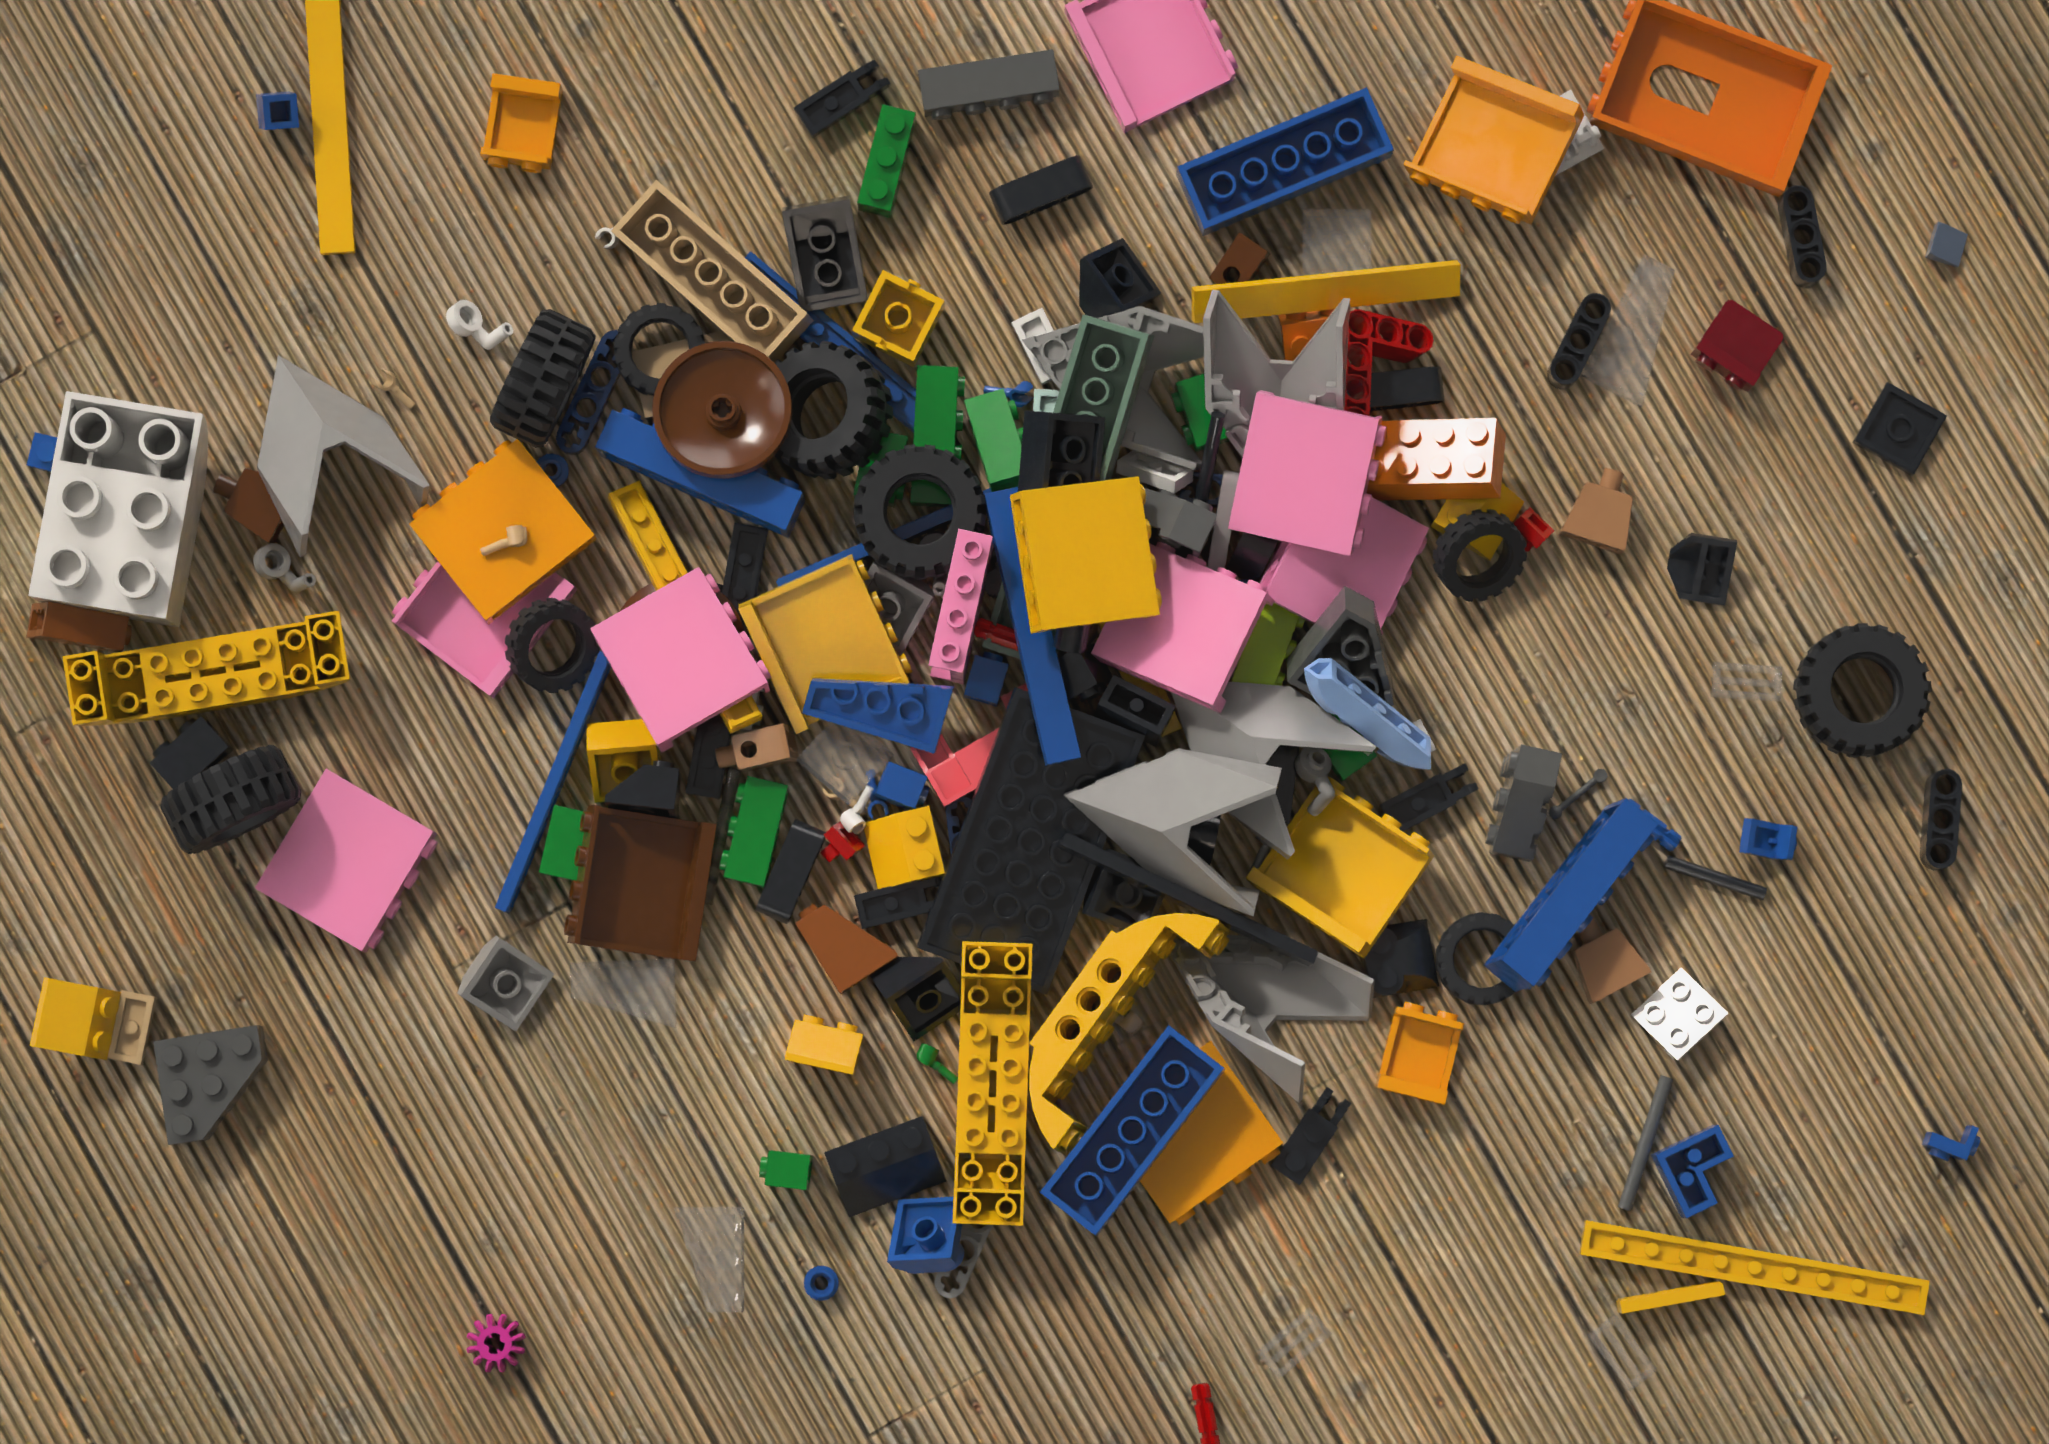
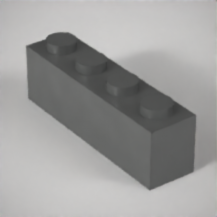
(989, 84)

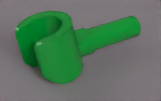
(927, 1056)

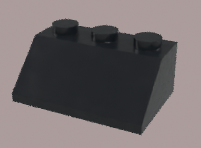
(1060, 449)
(885, 1166)

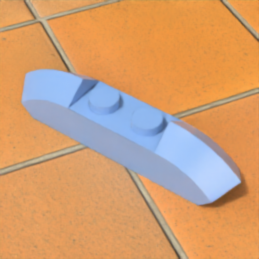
(1368, 713)

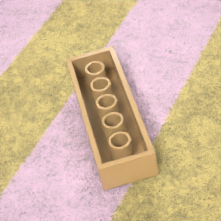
(711, 273)

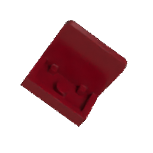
(1737, 346)

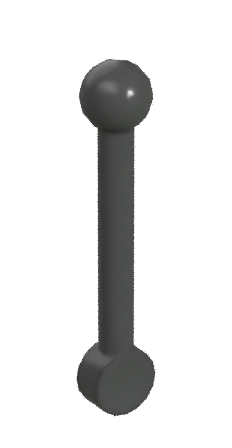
(1599, 776)

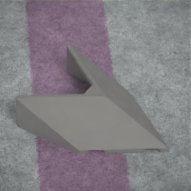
(1173, 344)
(1240, 367)
(308, 420)
(1251, 729)
(1157, 802)
(1255, 986)

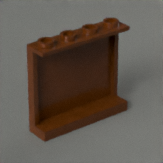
(640, 883)

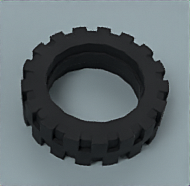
(637, 321)
(1499, 574)
(522, 633)
(1445, 959)

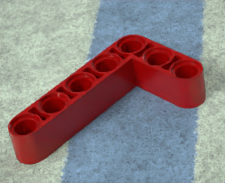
(1367, 342)

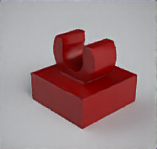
(1533, 528)
(841, 843)

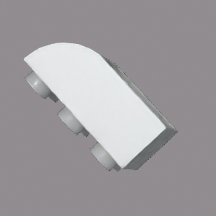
(122, 508)

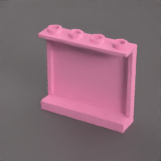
(1151, 54)
(1306, 474)
(1310, 578)
(961, 606)
(458, 634)
(1196, 636)
(680, 656)
(347, 861)

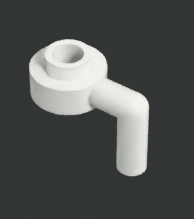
(467, 320)

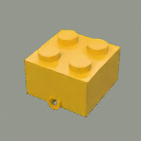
(898, 318)

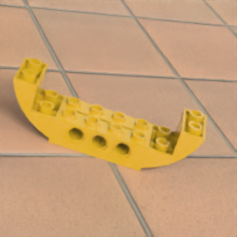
(207, 673)
(1135, 954)
(992, 1083)

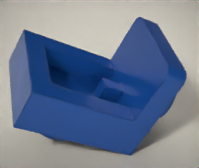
(1768, 839)
(1944, 1147)

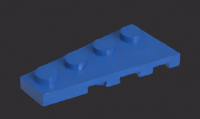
(884, 709)

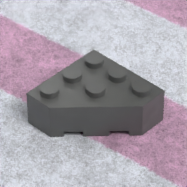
(1178, 522)
(1351, 637)
(1528, 786)
(205, 1078)

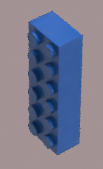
(1284, 161)
(748, 496)
(1571, 895)
(1132, 1130)

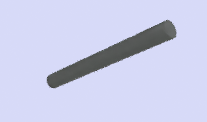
(1645, 1143)

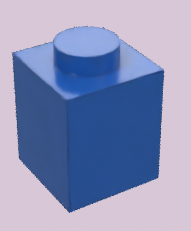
(277, 110)
(986, 679)
(902, 787)

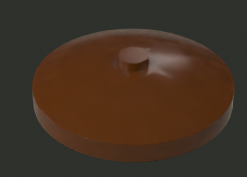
(722, 409)

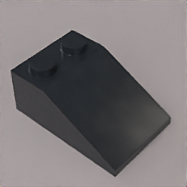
(825, 253)

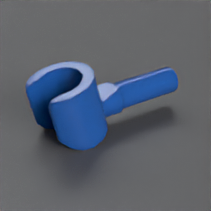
(1016, 394)
(874, 800)

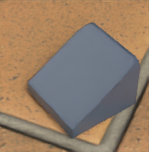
(1946, 244)

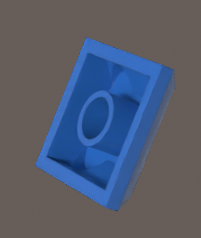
(925, 1236)

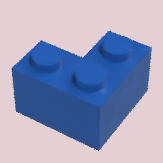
(1683, 1167)

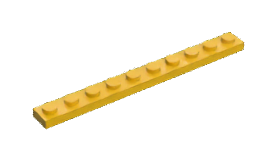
(1754, 1267)

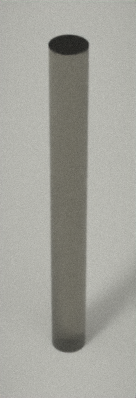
(722, 825)

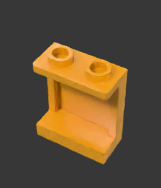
(522, 123)
(1419, 1053)

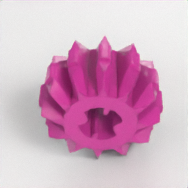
(506, 1337)

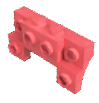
(957, 773)

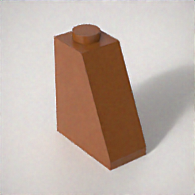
(78, 626)
(842, 947)

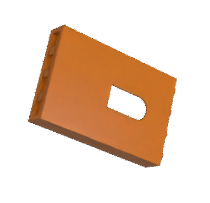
(1757, 113)

